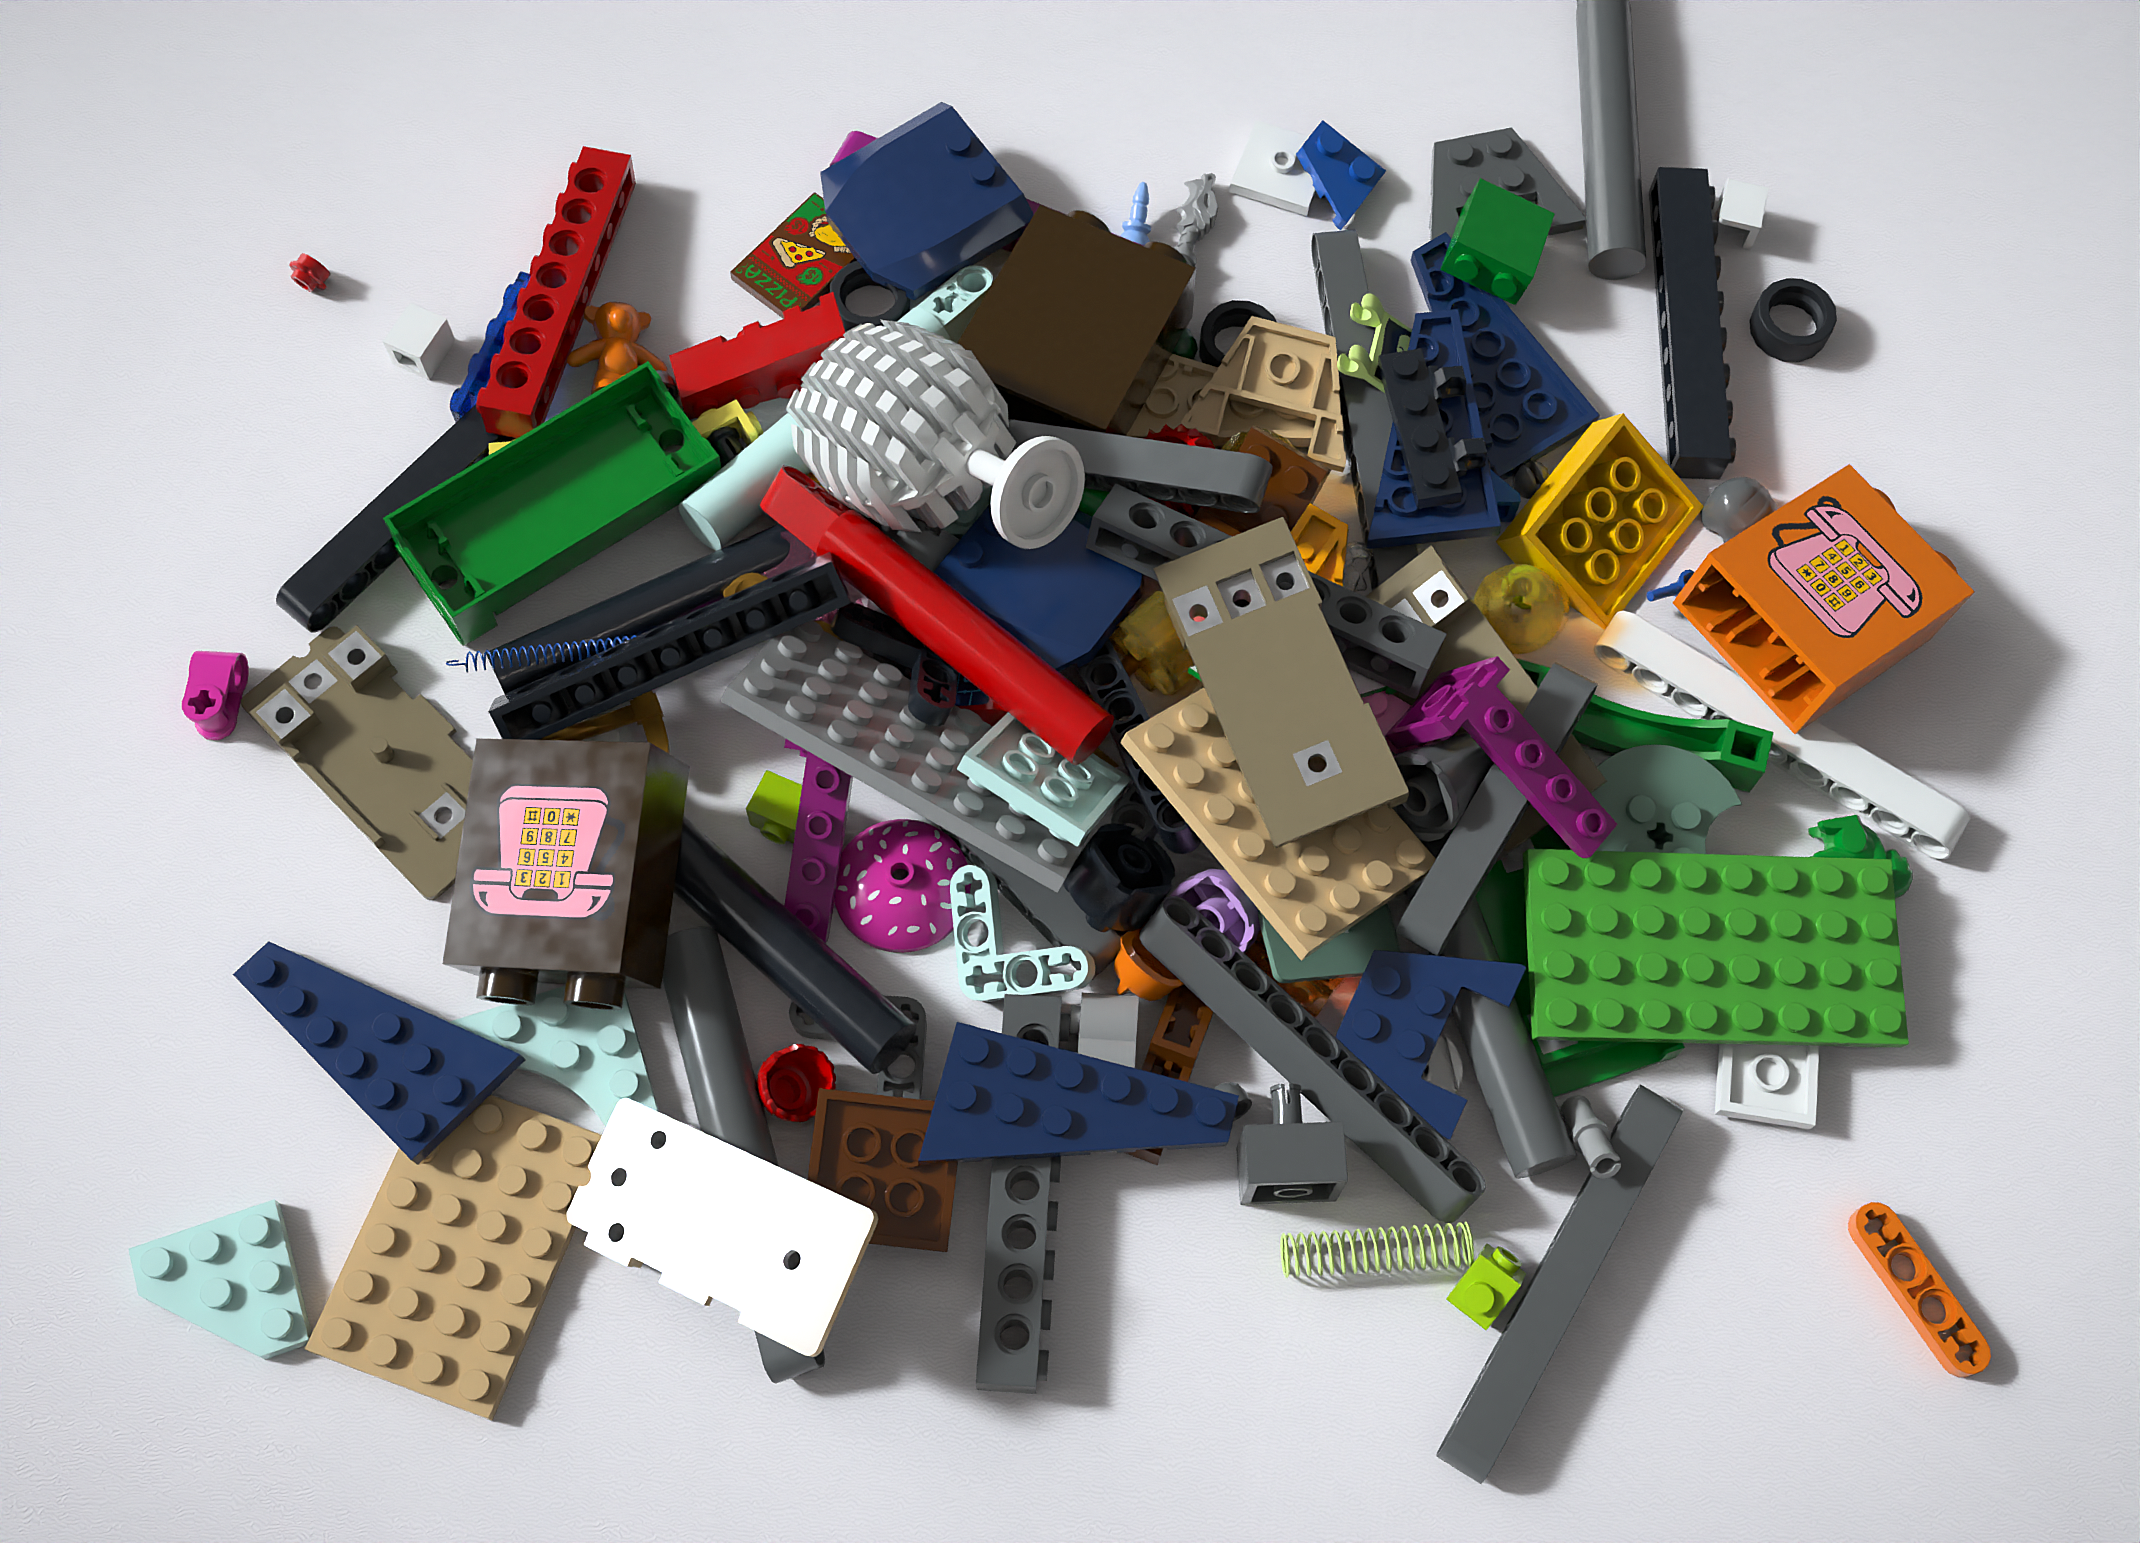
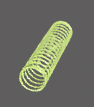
(1285, 1258)

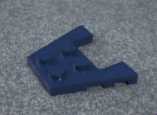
(1401, 1016)

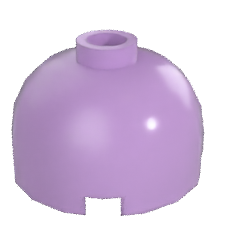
(1223, 904)

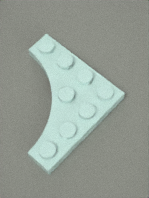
(572, 1046)

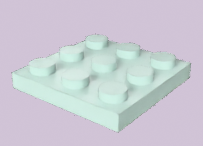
(1041, 781)

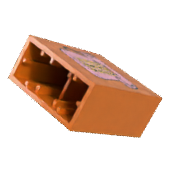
(1822, 597)

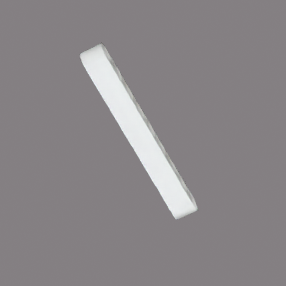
(1812, 755)

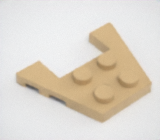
(1282, 372)

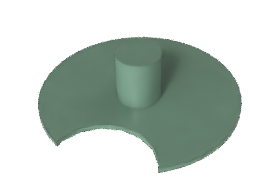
(1661, 799)

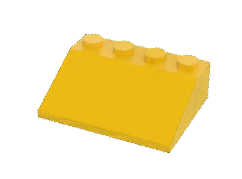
(1603, 519)

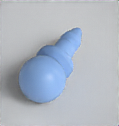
(1136, 229)

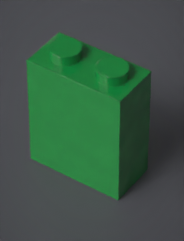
(1498, 241)

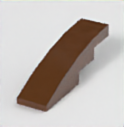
(1176, 1045)

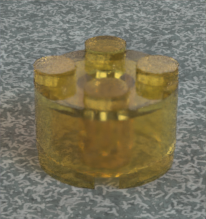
(1540, 590)
(1154, 646)

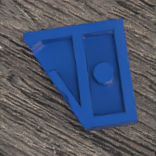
(1338, 171)

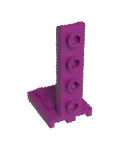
(1473, 701)
(818, 842)

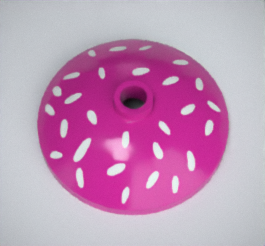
(894, 912)

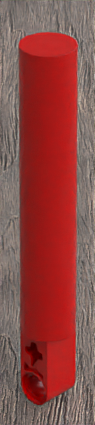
(940, 617)

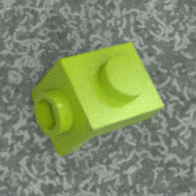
(1488, 1285)

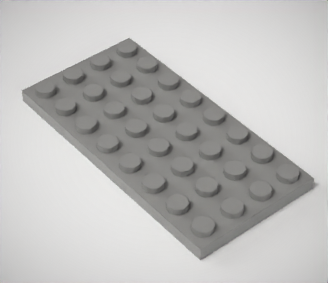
(859, 720)

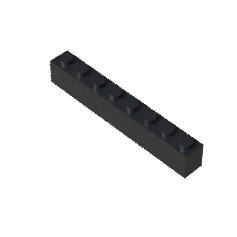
(1690, 325)

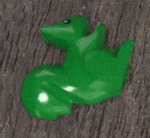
(1851, 839)

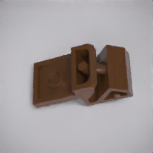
(1290, 490)

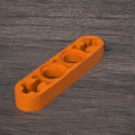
(1912, 1293)

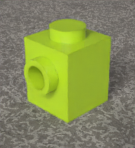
(775, 807)

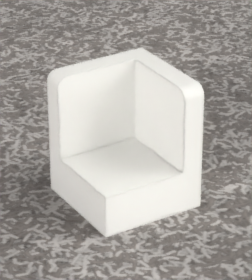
(1742, 207)
(419, 341)

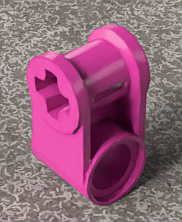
(215, 692)

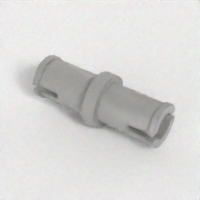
(1590, 1137)

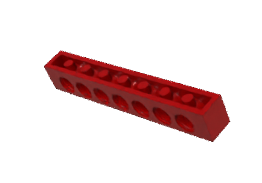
(557, 293)

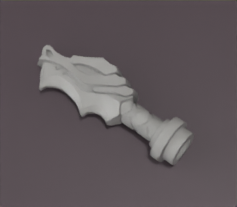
(1197, 215)

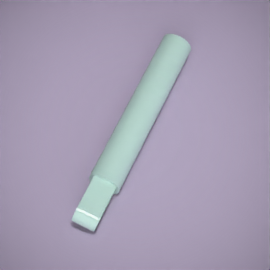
(734, 493)

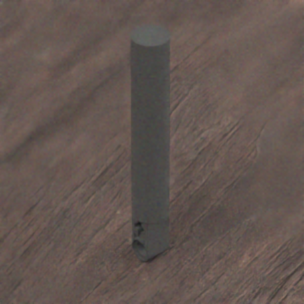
(1610, 139)
(1505, 1057)
(723, 1080)

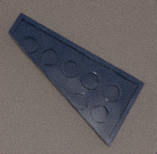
(1519, 389)
(1395, 514)
(391, 1058)
(1042, 1101)

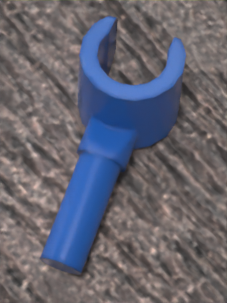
(1672, 589)

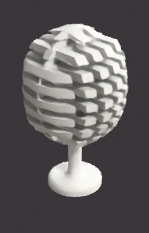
(918, 428)

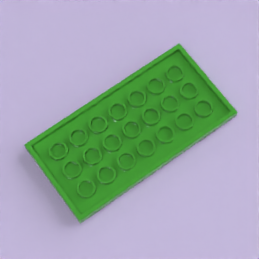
(1713, 949)

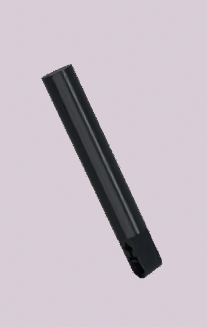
(642, 607)
(789, 953)

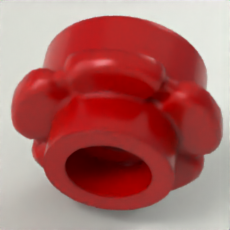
(309, 273)

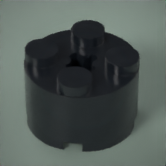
(1119, 879)

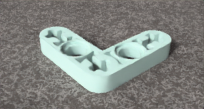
(991, 954)

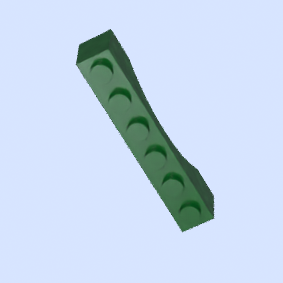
(1728, 745)

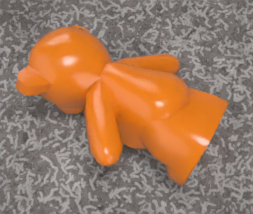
(617, 332)

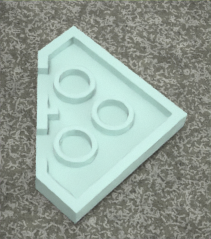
(230, 1279)

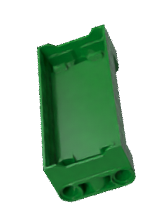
(551, 500)

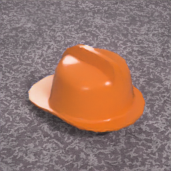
(1141, 971)

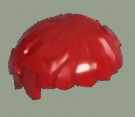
(791, 1082)

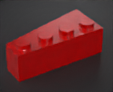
(757, 363)

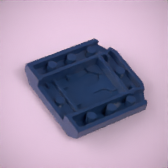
(923, 202)
(1049, 597)

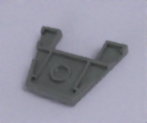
(1503, 161)

